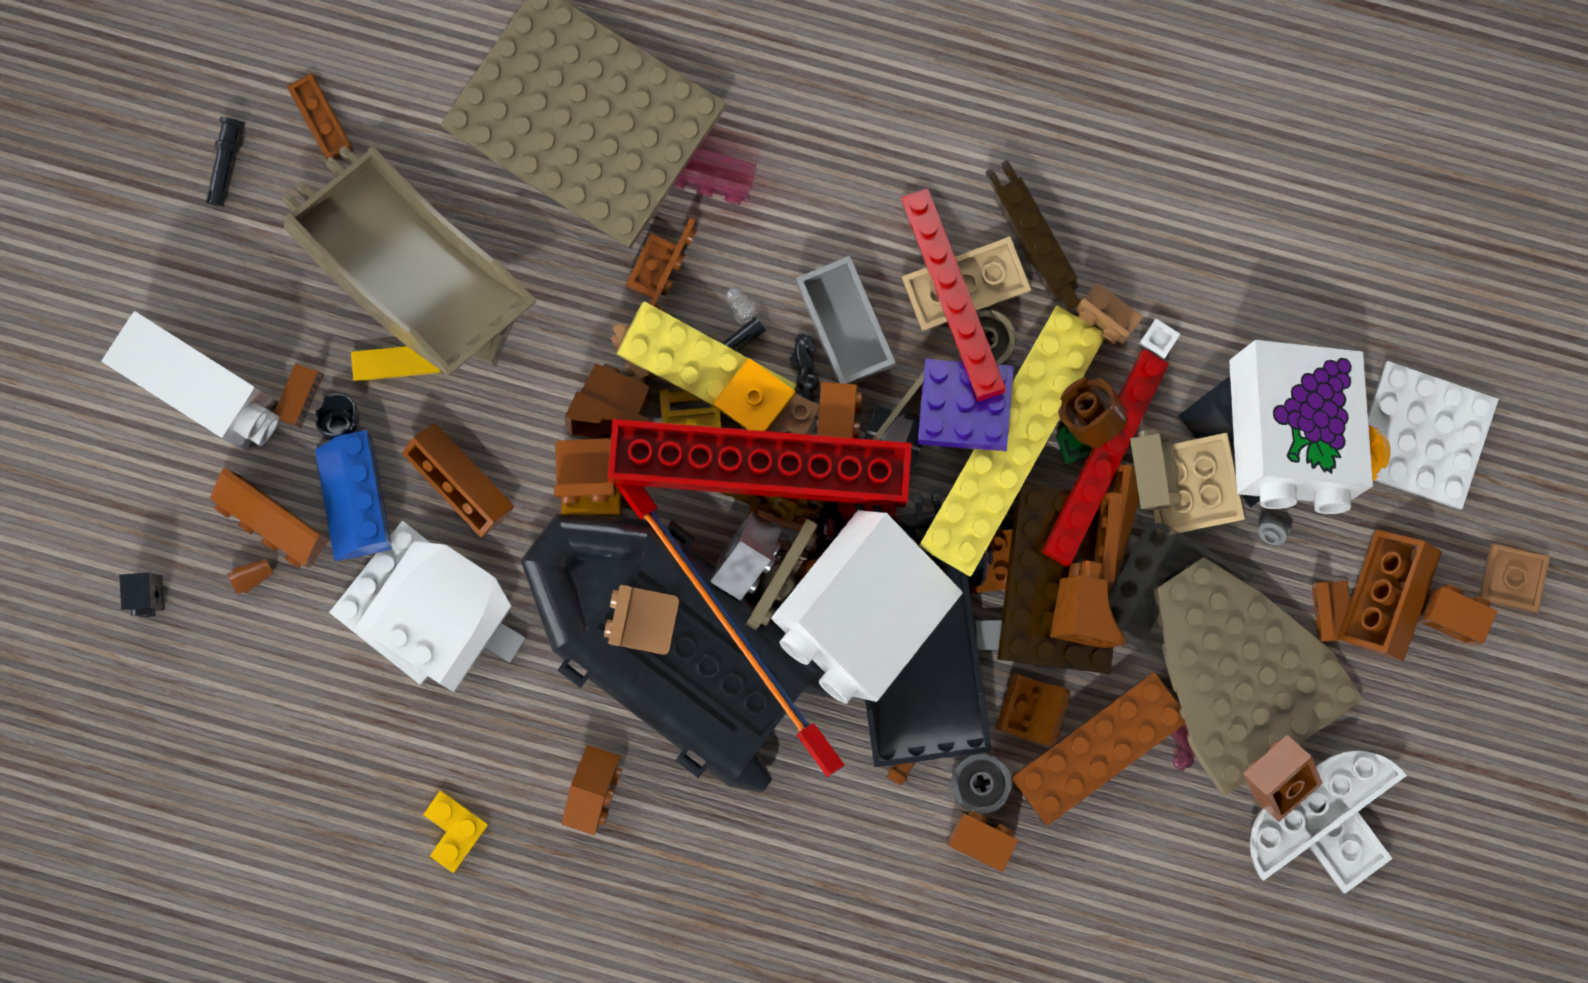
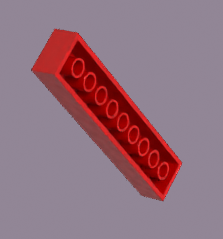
(759, 463)

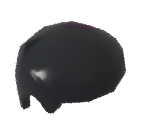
(337, 416)

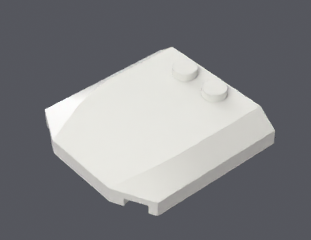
(436, 612)

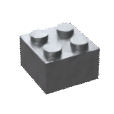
(747, 556)

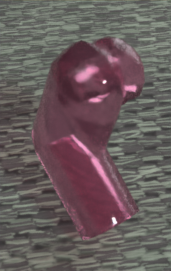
(1185, 756)

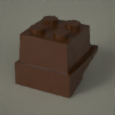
(604, 398)

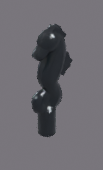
(802, 358)

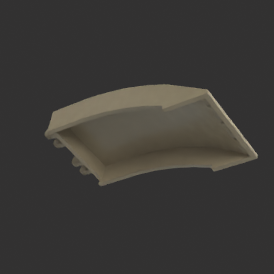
(404, 261)

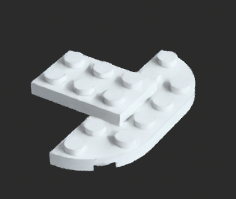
(1330, 821)

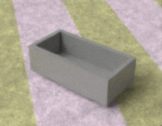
(845, 322)

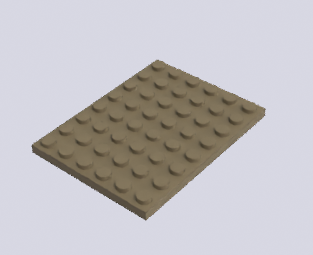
(584, 117)

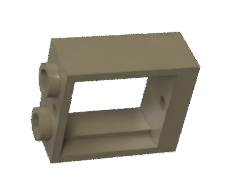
(1155, 470)

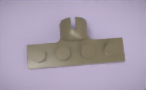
(781, 577)

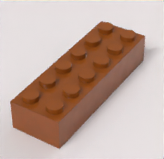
(1099, 749)

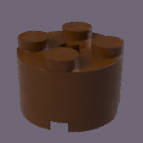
(1092, 411)

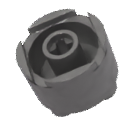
(995, 792)

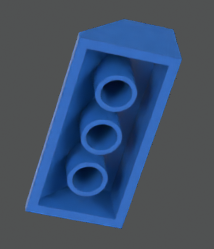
(353, 496)

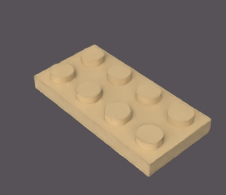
(989, 273)

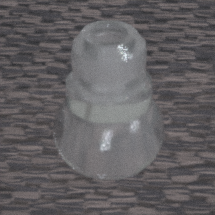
(742, 307)

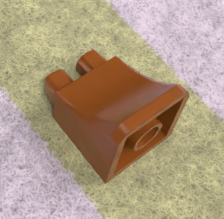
(1084, 609)

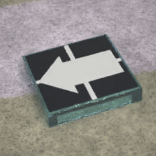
(903, 430)

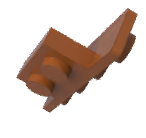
(656, 264)

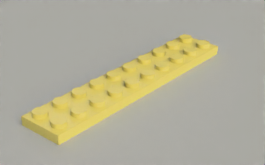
(995, 477)

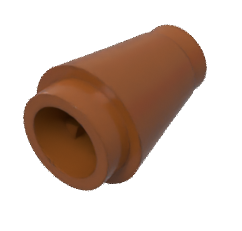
(249, 576)

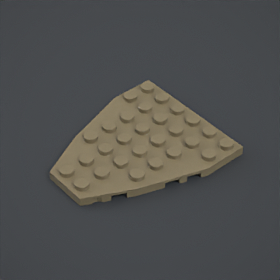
(1243, 671)

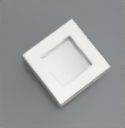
(1159, 339)

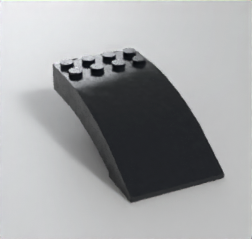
(939, 695)

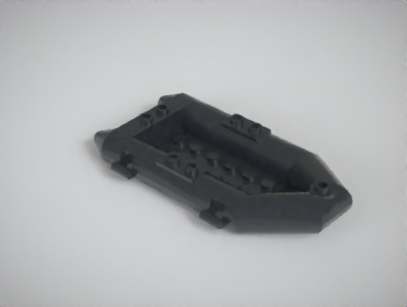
(700, 691)

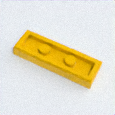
(389, 364)

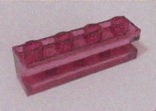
(718, 175)

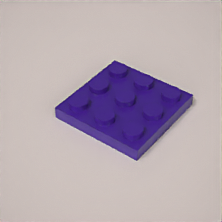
(954, 416)

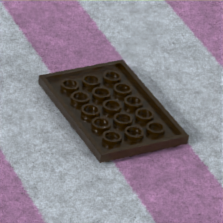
(1034, 587)

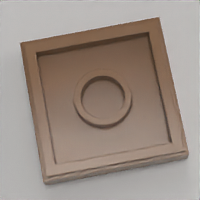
(1514, 578)

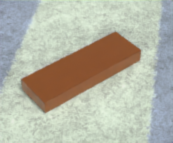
(319, 116)

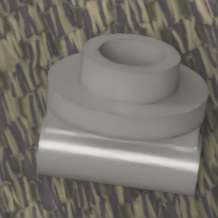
(1273, 530)

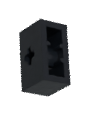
(141, 594)

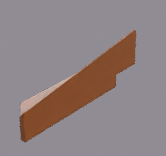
(1116, 522)

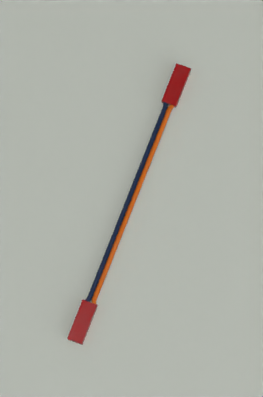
(810, 735)

